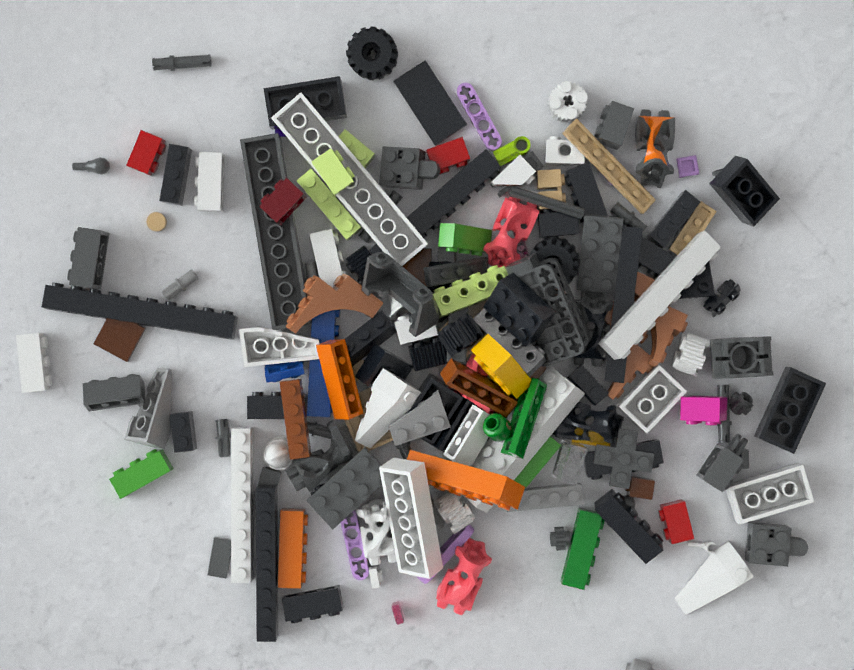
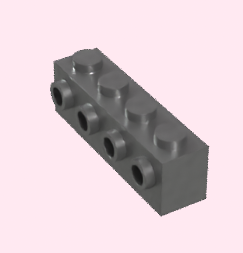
(528, 357)

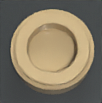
(156, 221)

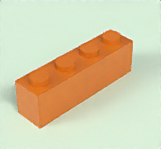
(339, 379)
(292, 548)

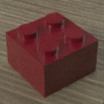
(282, 201)

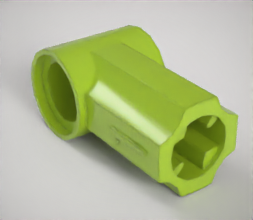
(510, 152)

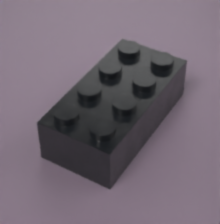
(323, 94)
(790, 409)

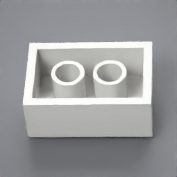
(651, 398)

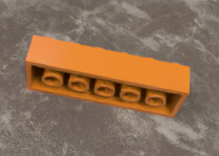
(470, 481)

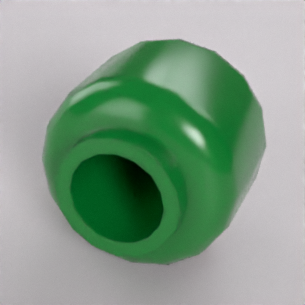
(497, 427)

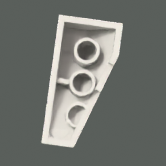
(271, 346)
(388, 402)
(717, 576)

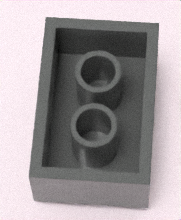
(88, 258)

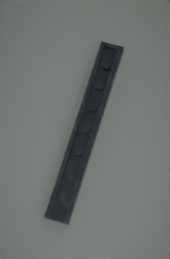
(624, 292)

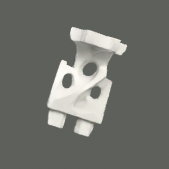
(381, 545)

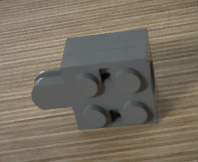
(406, 167)
(723, 464)
(774, 546)

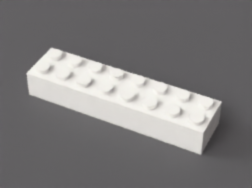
(557, 403)

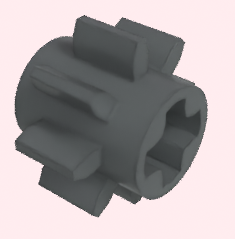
(741, 403)
(559, 538)

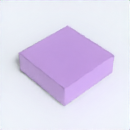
(687, 166)

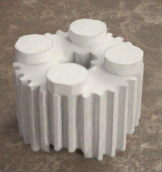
(570, 91)
(690, 354)
(454, 511)

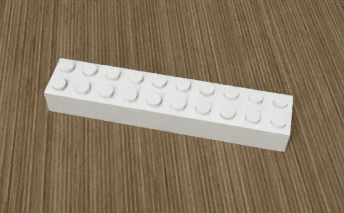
(362, 198)

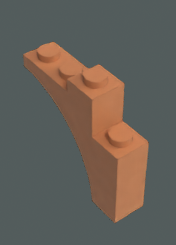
(323, 298)
(666, 326)
(636, 361)

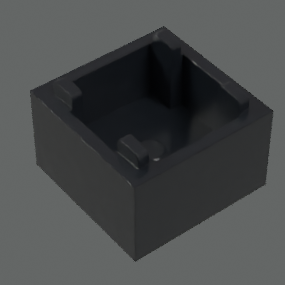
(377, 360)

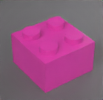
(703, 408)

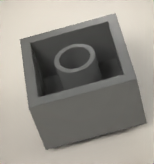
(614, 125)

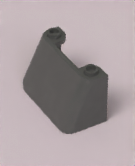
(389, 277)

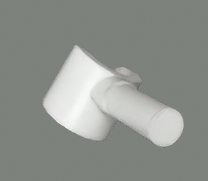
(702, 545)

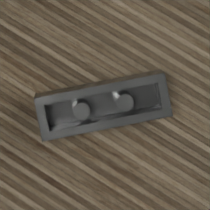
(113, 392)

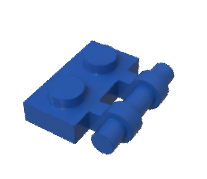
(281, 371)

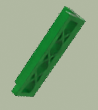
(524, 419)

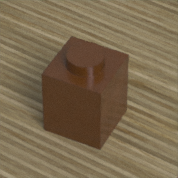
(641, 488)

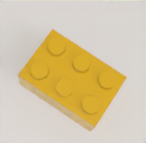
(501, 366)

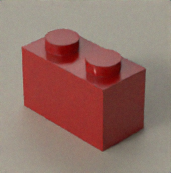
(146, 153)
(449, 155)
(676, 521)

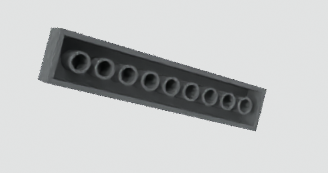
(276, 243)

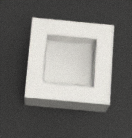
(375, 576)

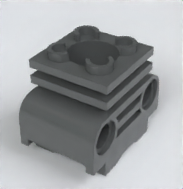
(757, 362)

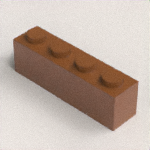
(477, 387)
(295, 419)

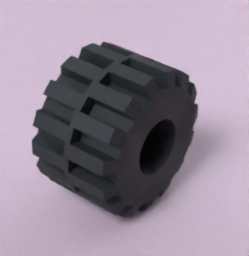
(361, 47)
(561, 250)

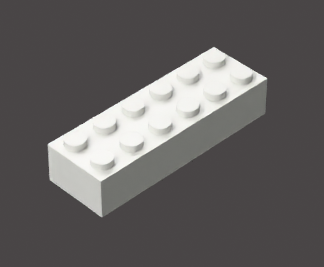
(411, 517)

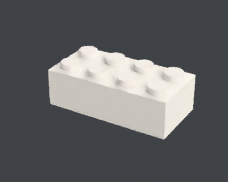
(769, 493)

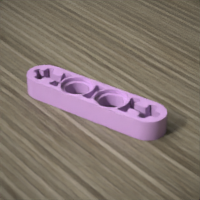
(481, 115)
(351, 543)
(448, 548)

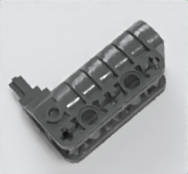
(557, 339)

